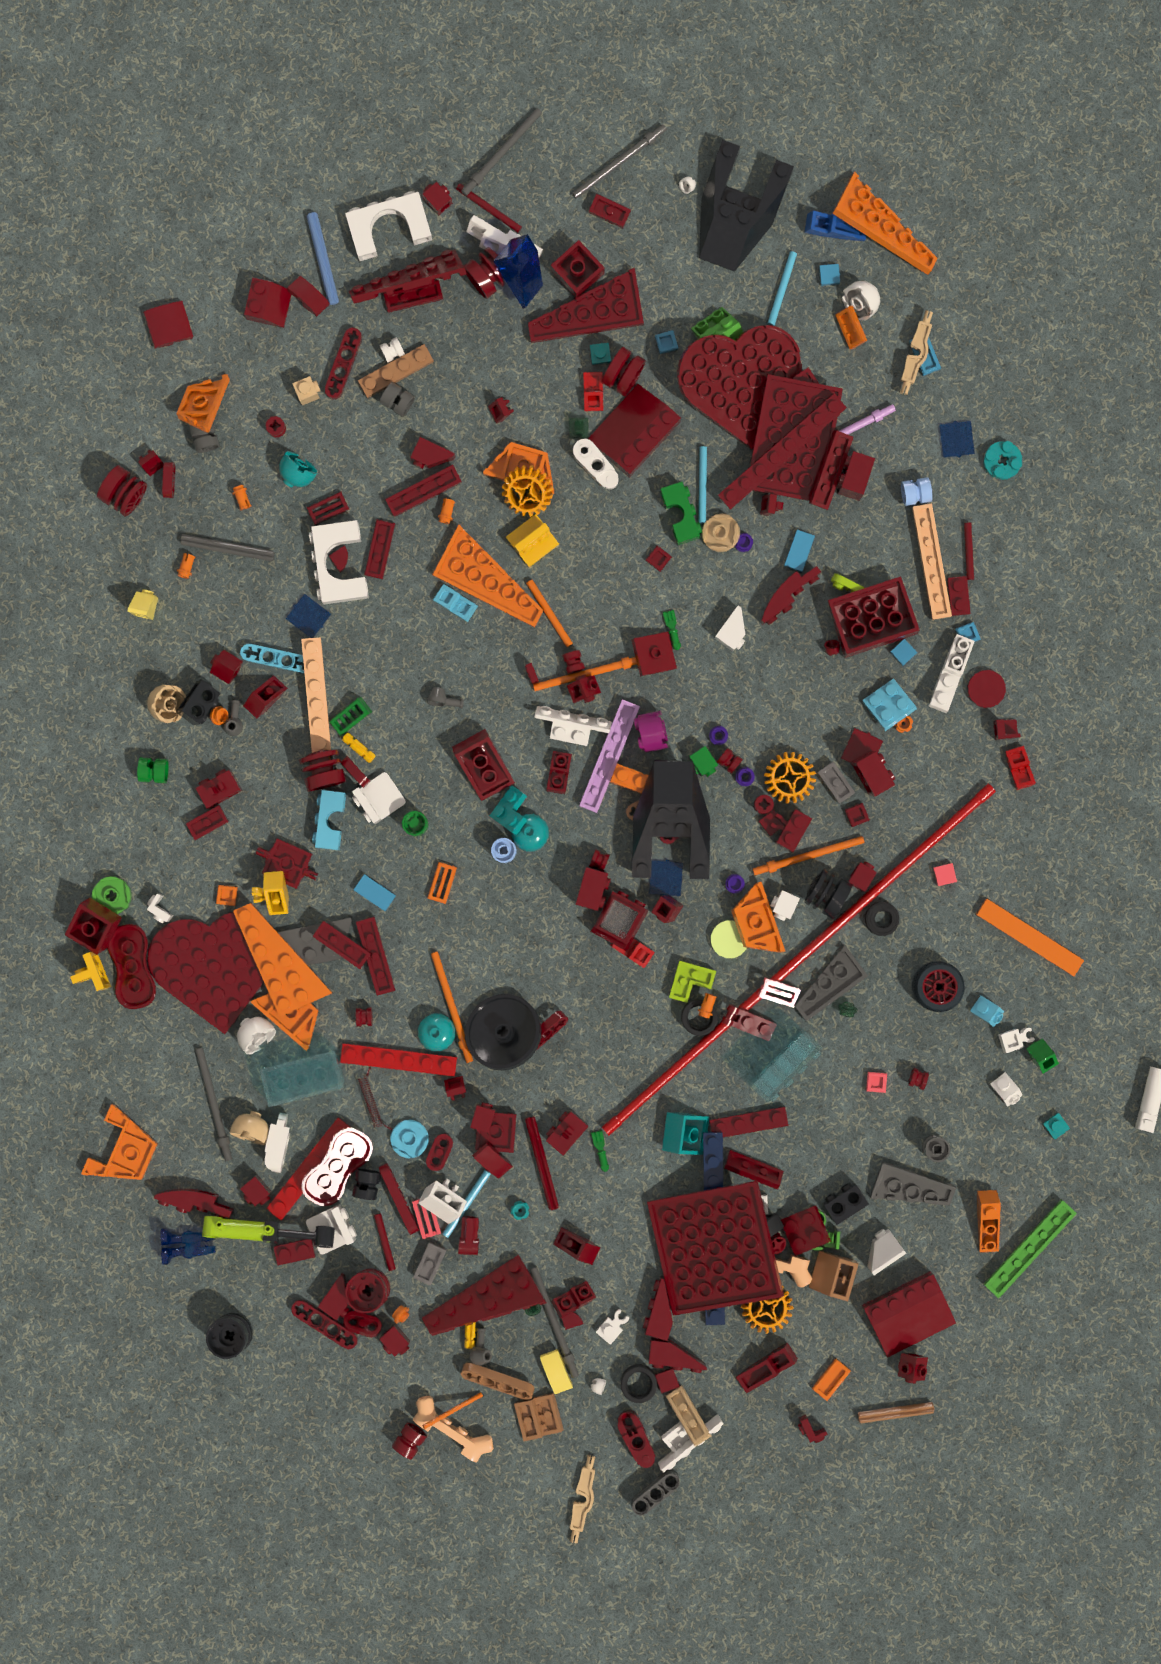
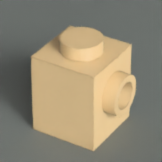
(307, 390)

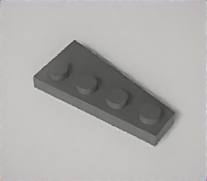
(835, 980)
(902, 1184)

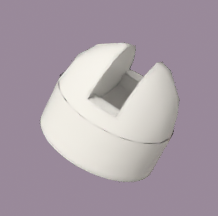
(687, 181)
(598, 1385)

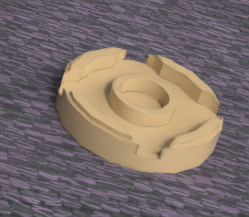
(721, 532)

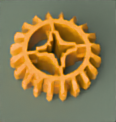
(520, 486)
(791, 786)
(759, 1312)

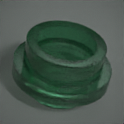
(847, 1009)

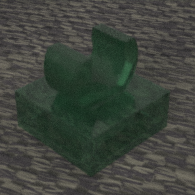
(578, 428)

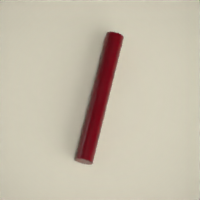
(969, 551)
(384, 1242)

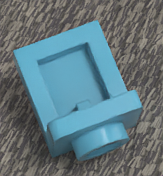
(987, 1011)

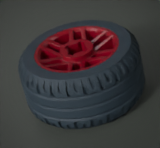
(950, 991)

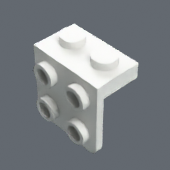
(379, 798)
(336, 1218)

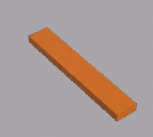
(1030, 937)

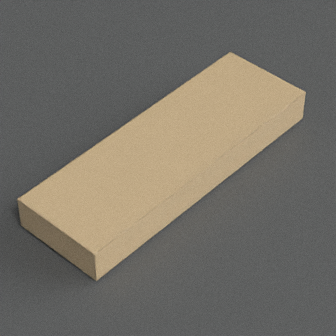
(688, 1416)

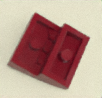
(168, 324)

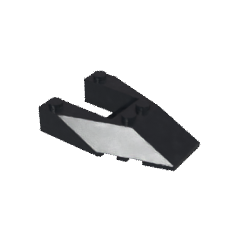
(732, 219)
(671, 808)

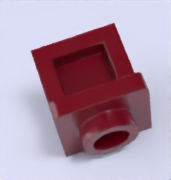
(806, 1428)

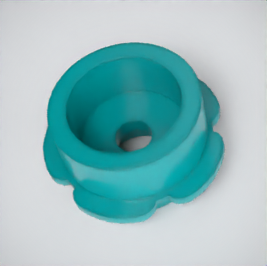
(520, 1205)

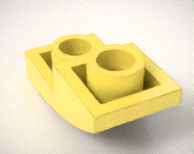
(556, 1371)

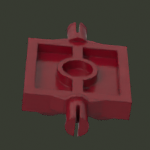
(290, 860)

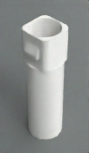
(1150, 1102)

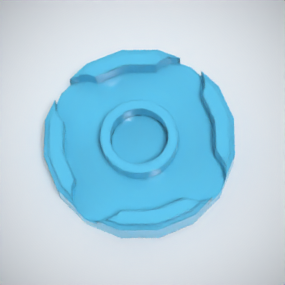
(415, 1138)

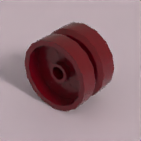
(624, 372)

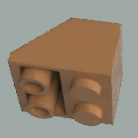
(833, 1275)

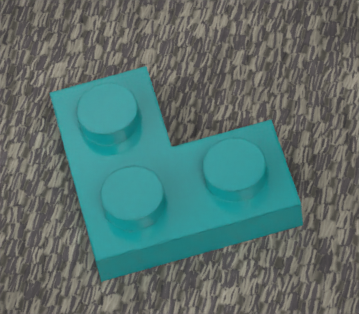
(506, 809)

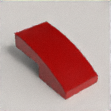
(593, 391)
(1019, 767)
(636, 952)

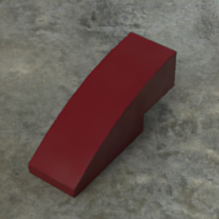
(767, 1367)

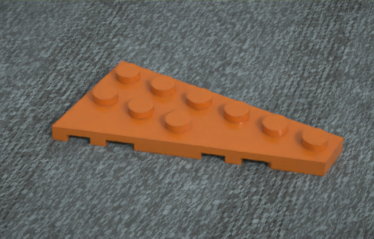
(877, 221)
(479, 575)
(282, 969)

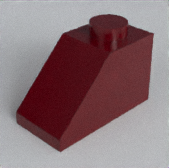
(430, 455)
(264, 696)
(576, 1246)
(335, 1302)

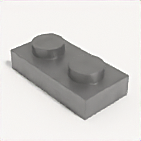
(836, 782)
(429, 1263)

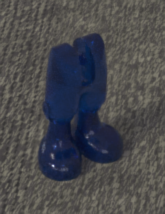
(191, 1249)

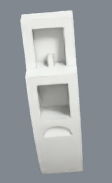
(491, 236)
(951, 673)

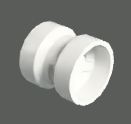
(392, 349)

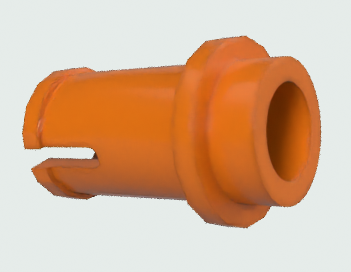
(241, 496)
(446, 511)
(186, 566)
(707, 1006)

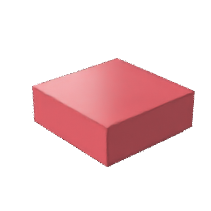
(945, 874)
(876, 1082)

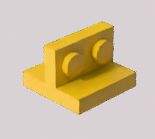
(532, 540)
(93, 970)

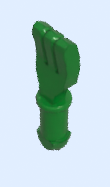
(670, 621)
(598, 1140)

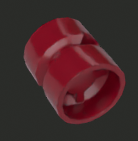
(411, 1438)

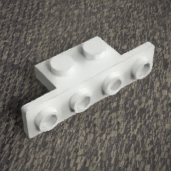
(570, 726)
(681, 1444)

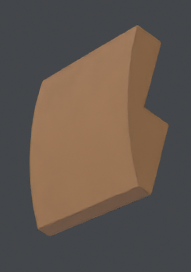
(538, 1417)

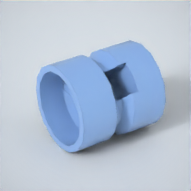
(916, 491)
(503, 850)

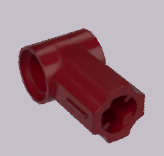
(469, 1236)

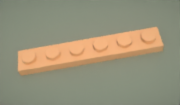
(931, 561)
(316, 694)

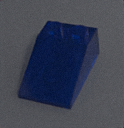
(521, 268)

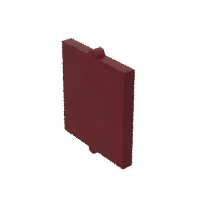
(860, 744)

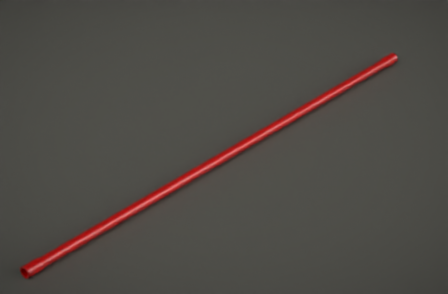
(985, 793)

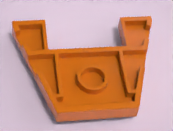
(130, 1154)

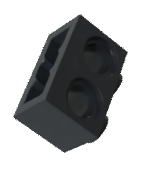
(195, 699)
(847, 1208)

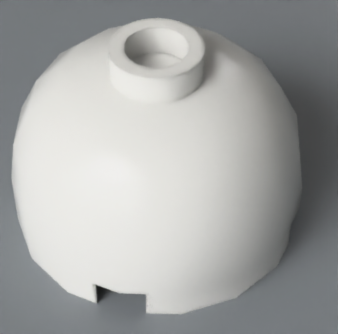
(863, 298)
(254, 1033)

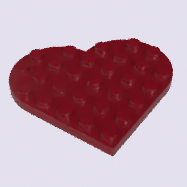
(729, 376)
(206, 968)

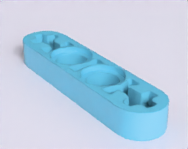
(277, 657)

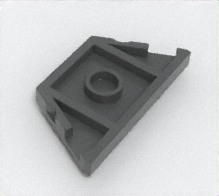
(311, 949)

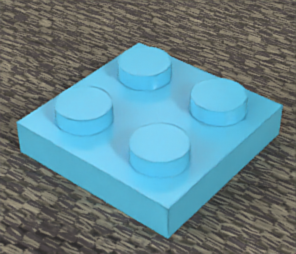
(889, 704)

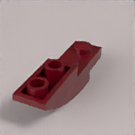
(782, 597)
(186, 1199)

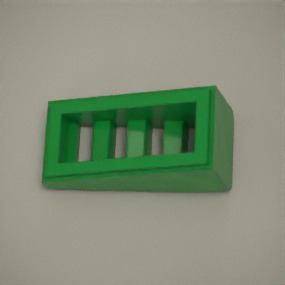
(363, 706)

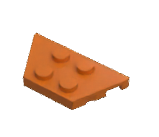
(202, 403)
(517, 456)
(756, 921)
(296, 1024)

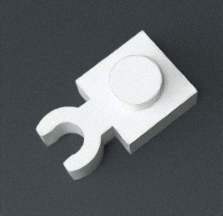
(1013, 1039)
(611, 1328)

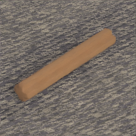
(896, 1412)

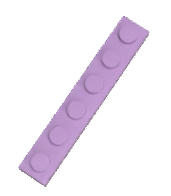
(609, 756)

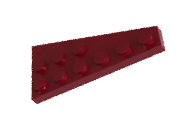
(411, 277)
(598, 310)
(493, 1296)

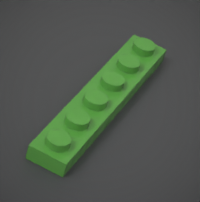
(1030, 1248)

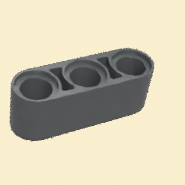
(650, 1500)

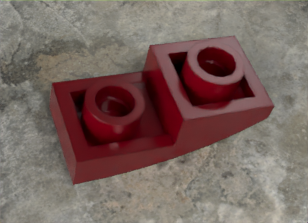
(308, 295)
(559, 772)
(492, 1160)
(573, 1299)

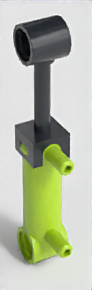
(263, 1231)

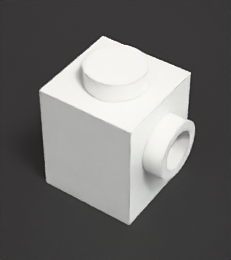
(784, 905)

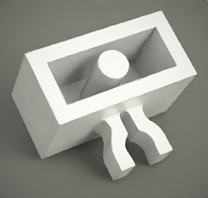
(443, 1201)

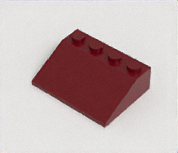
(634, 430)
(873, 617)
(909, 1314)

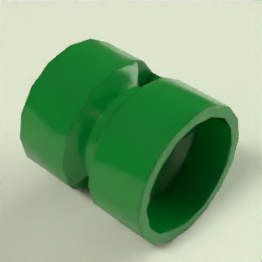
(152, 770)
(415, 823)

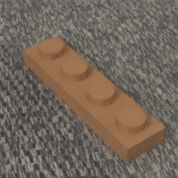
(396, 371)

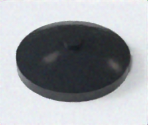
(503, 1032)

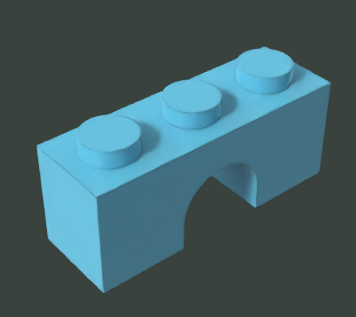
(329, 803)

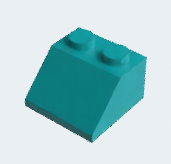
(684, 1133)

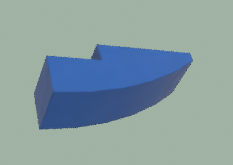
(831, 226)

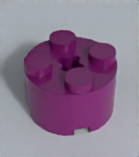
(652, 731)

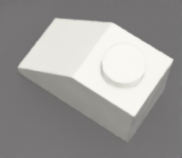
(733, 631)

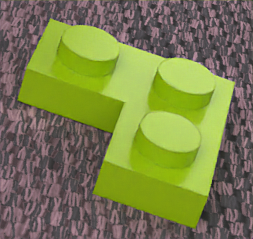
(689, 975)

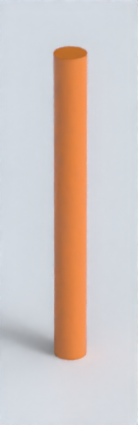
(549, 613)

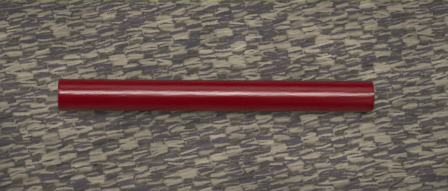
(490, 209)

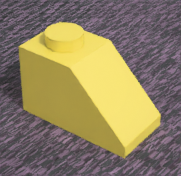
(143, 604)

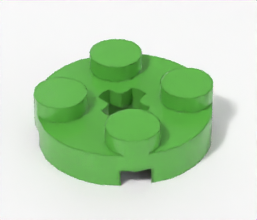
(119, 887)

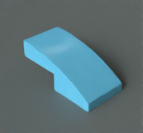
(455, 603)

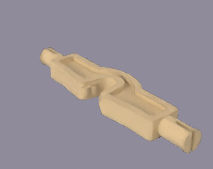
(919, 343)
(585, 1489)

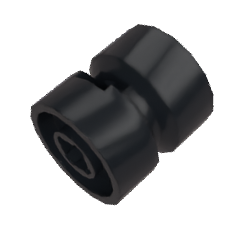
(367, 1177)

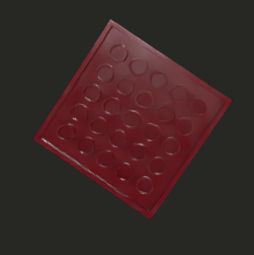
(715, 1248)

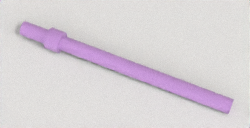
(875, 416)

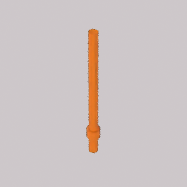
(624, 663)
(772, 866)
(451, 1006)

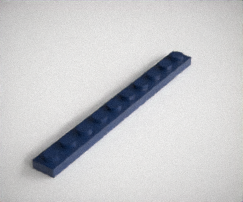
(713, 1179)

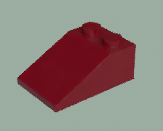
(483, 764)

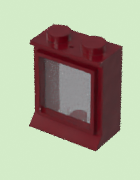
(620, 920)

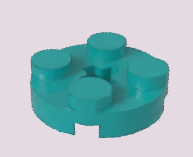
(1005, 449)

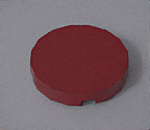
(986, 688)

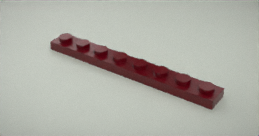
(782, 451)

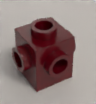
(584, 689)
(912, 1367)

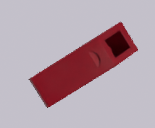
(660, 1317)
(668, 1353)

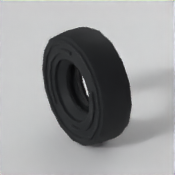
(882, 930)

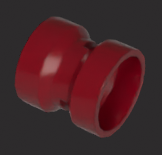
(573, 661)
(725, 760)

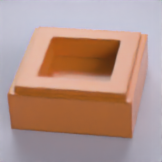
(226, 895)

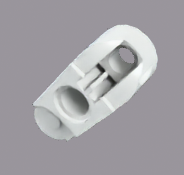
(606, 475)
(277, 1144)

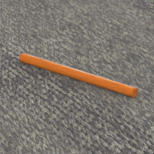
(451, 1411)

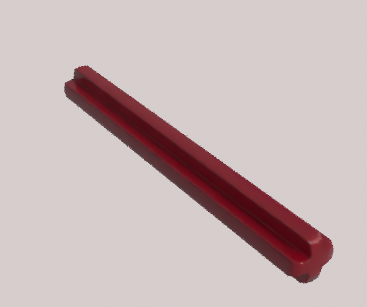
(542, 1163)

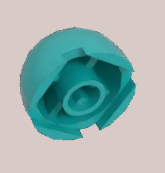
(296, 471)
(532, 835)
(436, 1032)

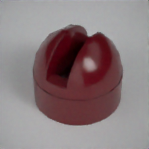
(832, 643)

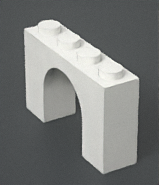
(362, 221)
(325, 539)

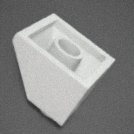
(884, 1251)

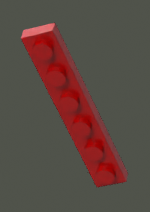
(398, 1059)
(292, 1189)

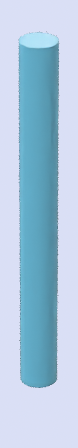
(782, 288)
(702, 483)
(470, 1197)

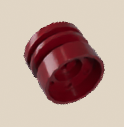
(484, 274)
(121, 490)
(322, 770)
(364, 1301)

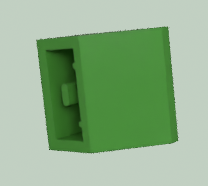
(718, 323)

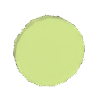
(726, 940)

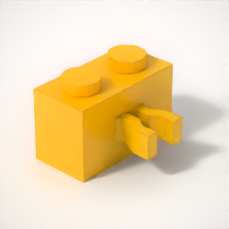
(274, 893)

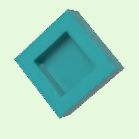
(600, 353)
(1056, 1126)

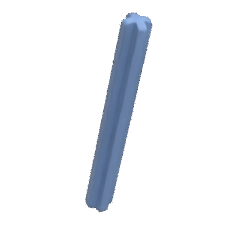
(322, 258)

